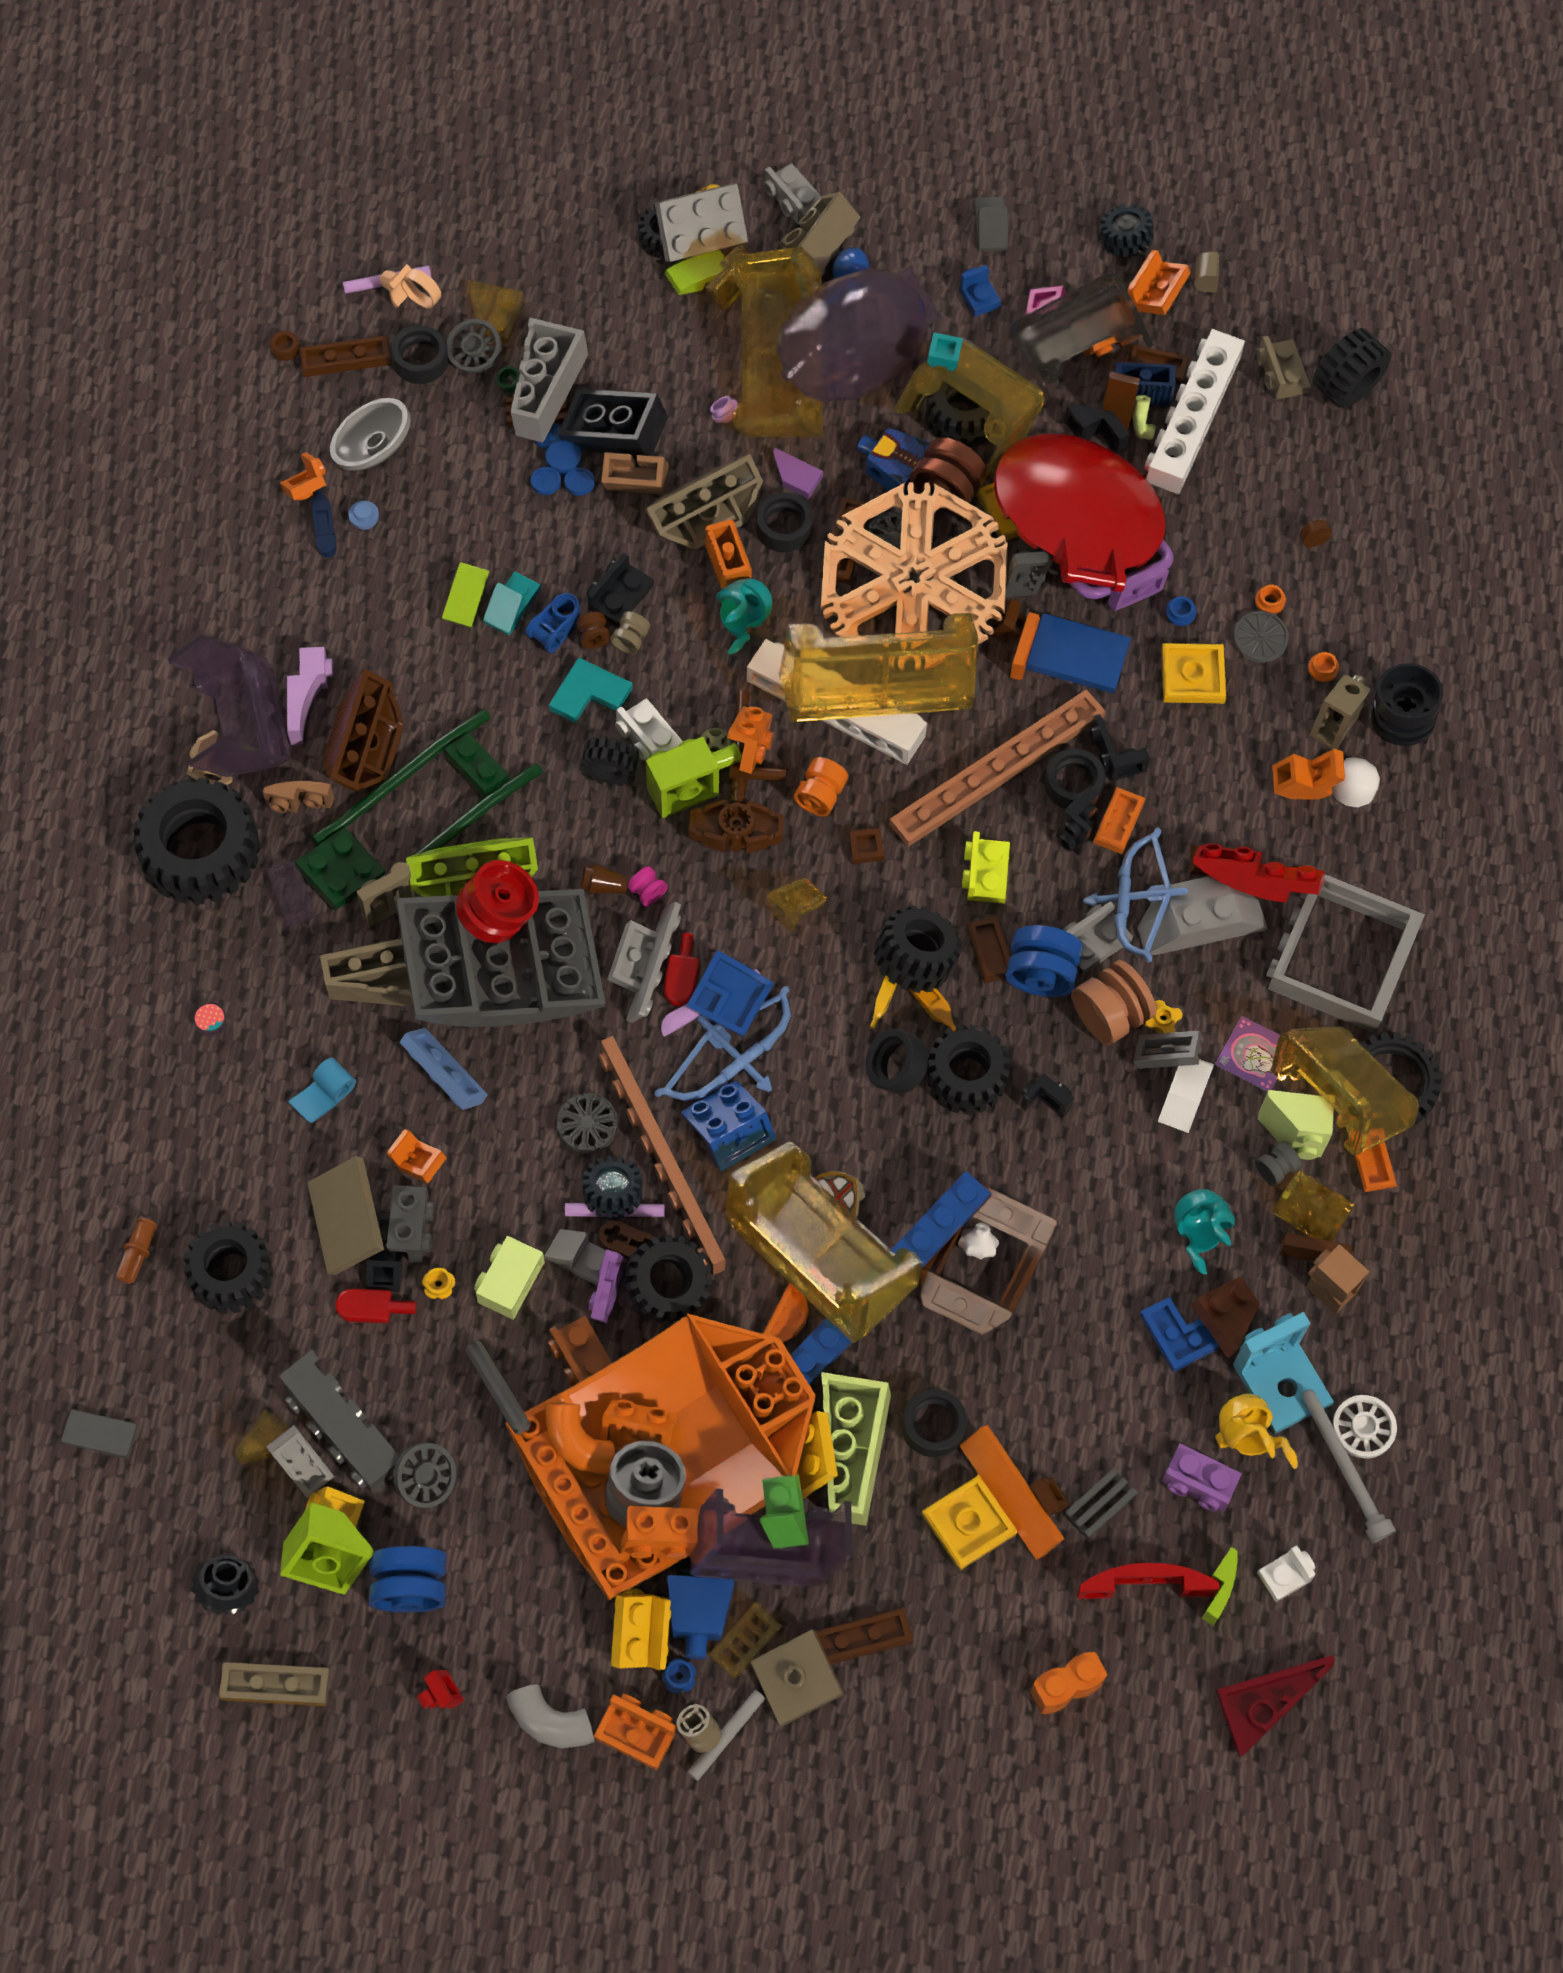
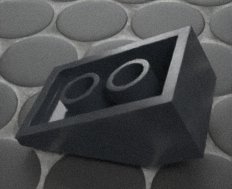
(615, 422)

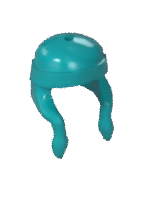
(743, 606)
(1202, 1220)

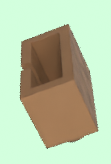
(622, 475)
(1336, 1278)

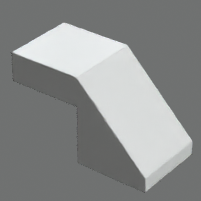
(1185, 1095)

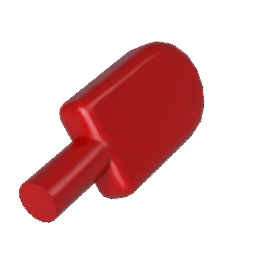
(681, 973)
(370, 1305)

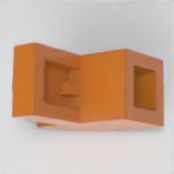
(1306, 778)

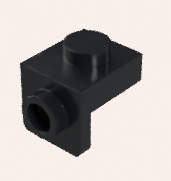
(1053, 1094)

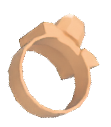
(401, 287)

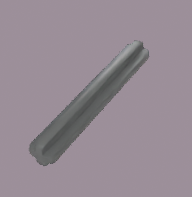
(498, 1388)

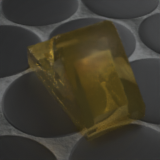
(794, 901)

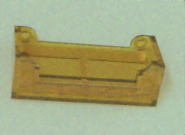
(770, 290)
(879, 672)
(818, 1242)

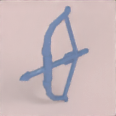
(1153, 894)
(721, 1039)

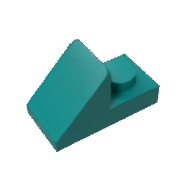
(510, 602)

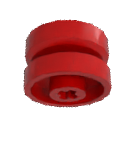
(497, 901)

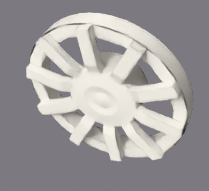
(1365, 1426)

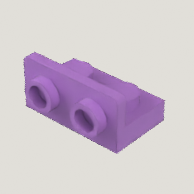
(1201, 1478)

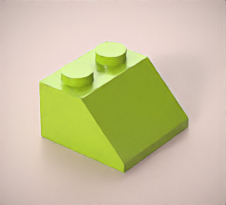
(325, 1550)

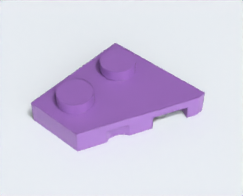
(609, 1277)

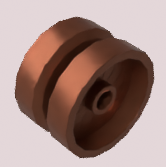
(951, 468)

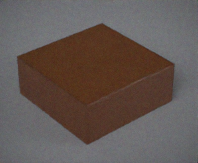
(866, 845)

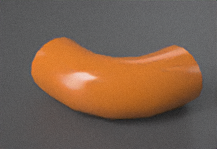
(573, 1443)

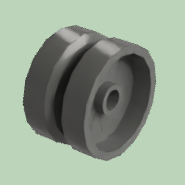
(644, 1476)

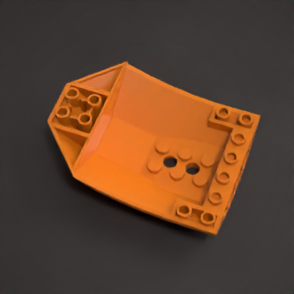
(737, 1422)

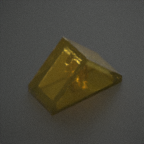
(261, 1434)

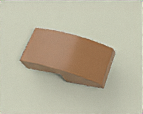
(288, 795)

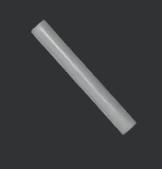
(727, 1734)

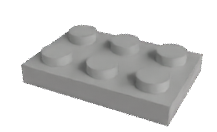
(701, 222)

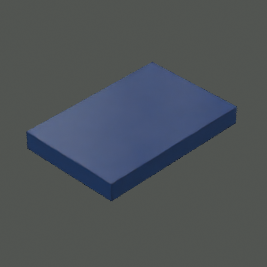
(1078, 653)

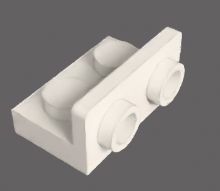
(646, 729)

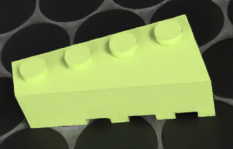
(857, 1427)

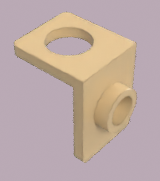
(201, 744)

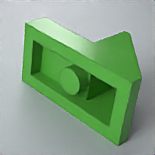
(785, 1511)

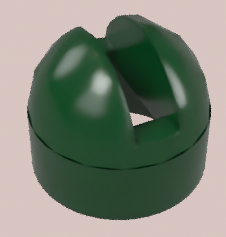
(503, 374)

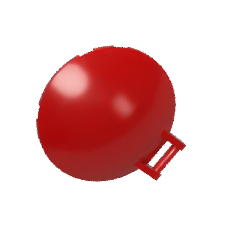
(1080, 507)

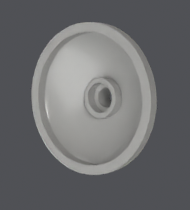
(370, 434)

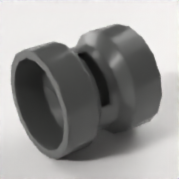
(1278, 1163)

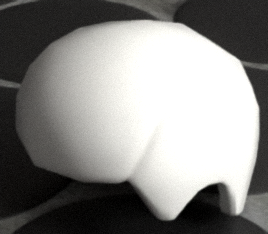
(1359, 784)

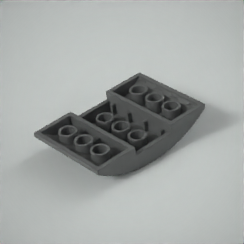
(533, 977)

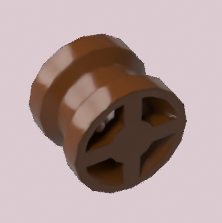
(593, 630)

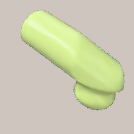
(1139, 418)

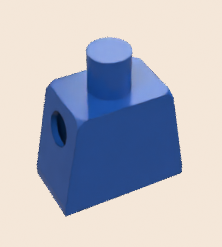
(699, 1611)

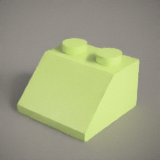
(1298, 1120)

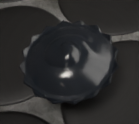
(224, 1594)

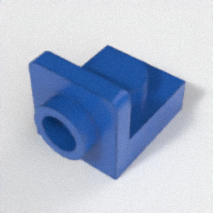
(978, 291)

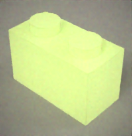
(509, 1277)

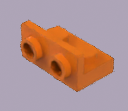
(630, 1423)

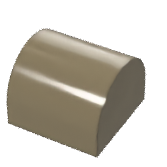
(1207, 272)

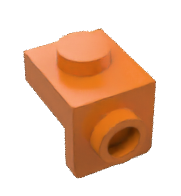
(305, 483)
(415, 1157)

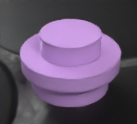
(723, 409)

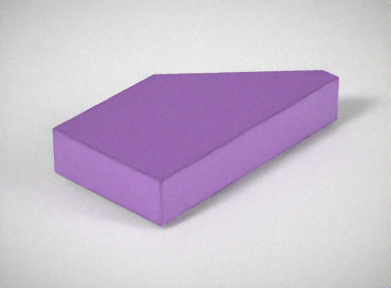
(796, 474)

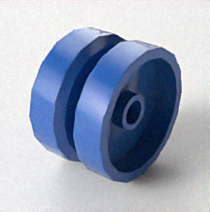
(1044, 961)
(407, 1579)

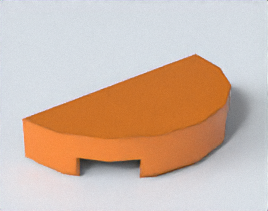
(789, 1316)

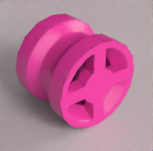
(647, 886)

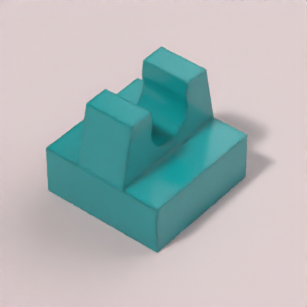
(944, 351)

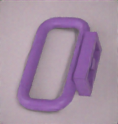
(1139, 583)

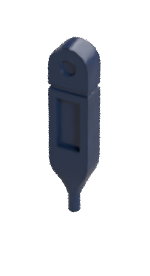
(323, 525)

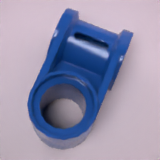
(552, 627)

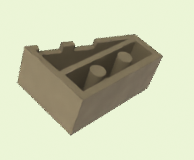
(368, 974)

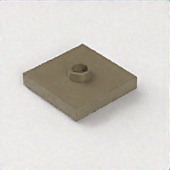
(797, 1677)

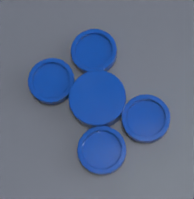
(561, 460)

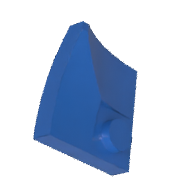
(730, 994)

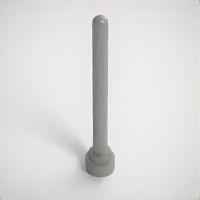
(1377, 1524)

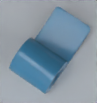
(330, 1087)

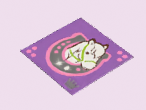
(1250, 1053)

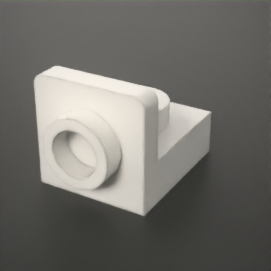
(1287, 1573)

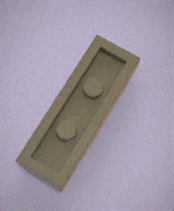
(274, 1684)

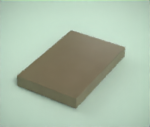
(345, 1215)

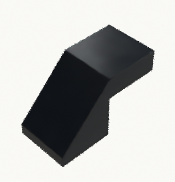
(1089, 421)
(386, 1266)

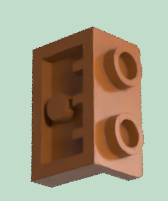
(579, 1350)

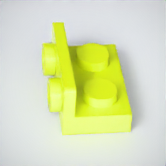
(987, 871)

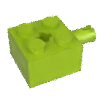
(687, 774)

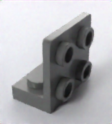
(1027, 570)

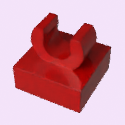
(441, 1691)

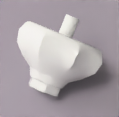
(978, 1241)

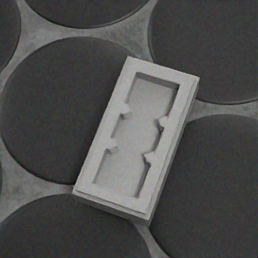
(300, 1461)

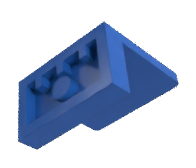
(730, 1124)

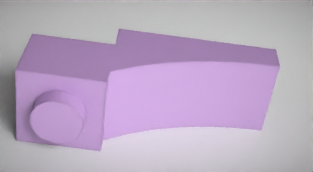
(304, 688)

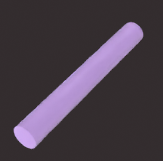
(372, 282)
(643, 1210)

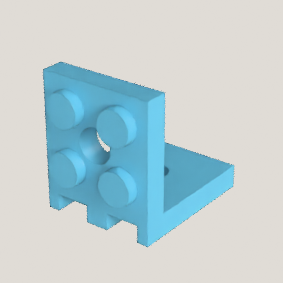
(1278, 1357)

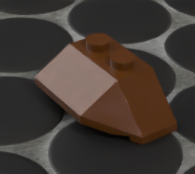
(364, 734)

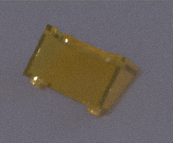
(1350, 1080)

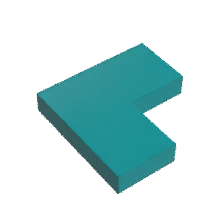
(586, 683)

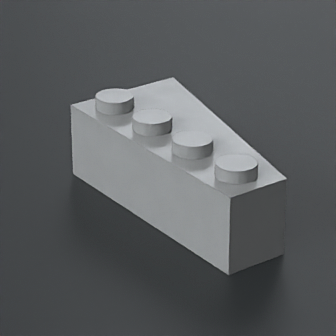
(546, 376)

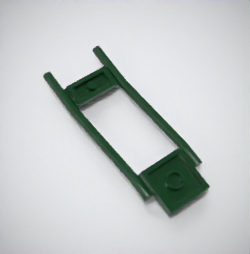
(343, 865)

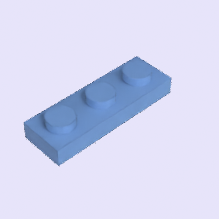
(443, 1068)

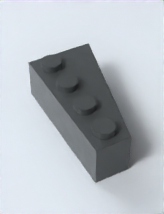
(339, 1423)

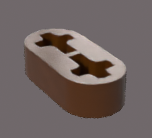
(626, 1233)

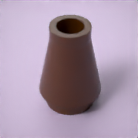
(603, 880)

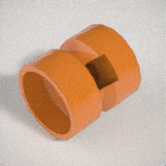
(823, 784)

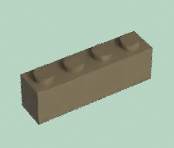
(824, 228)

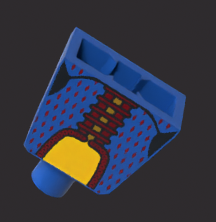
(892, 457)

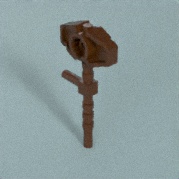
(737, 824)

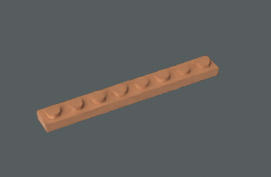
(996, 768)
(666, 1167)

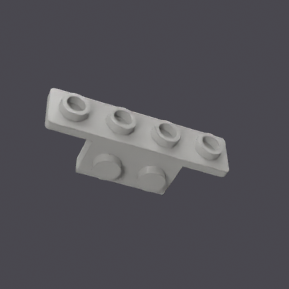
(641, 957)

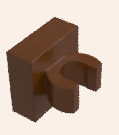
(1008, 621)
(1050, 1495)

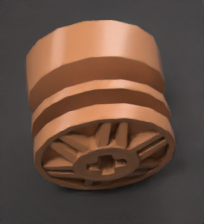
(1114, 1002)

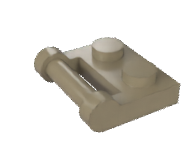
(377, 897)

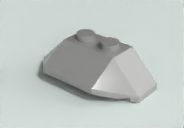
(1202, 916)

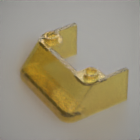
(989, 383)

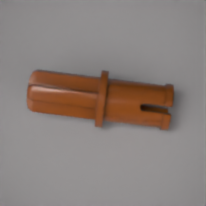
(136, 1250)

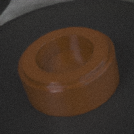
(284, 345)
(1315, 533)

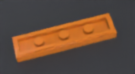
(1012, 1492)

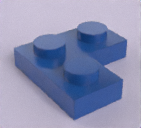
(1177, 1341)

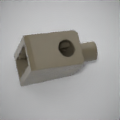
(1347, 699)

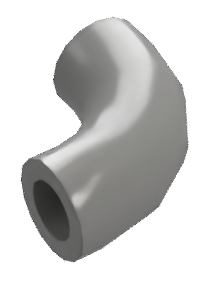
(547, 1724)

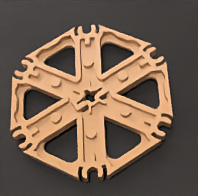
(914, 555)

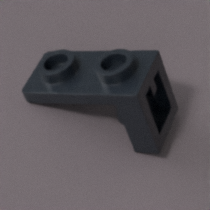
(1120, 766)

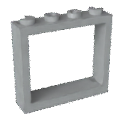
(1367, 904)

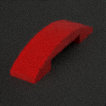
(1191, 1582)

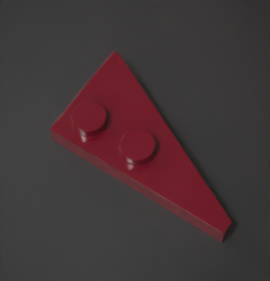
(1260, 1703)

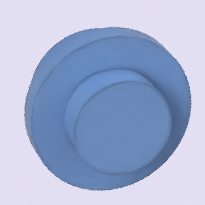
(363, 515)

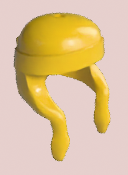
(1245, 1425)

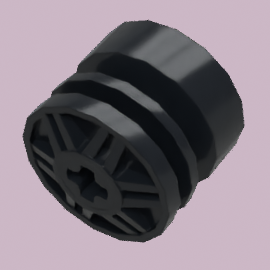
(1406, 704)

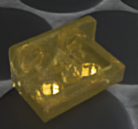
(1313, 1207)

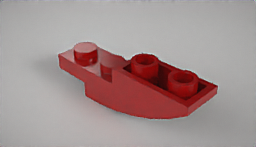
(1244, 872)

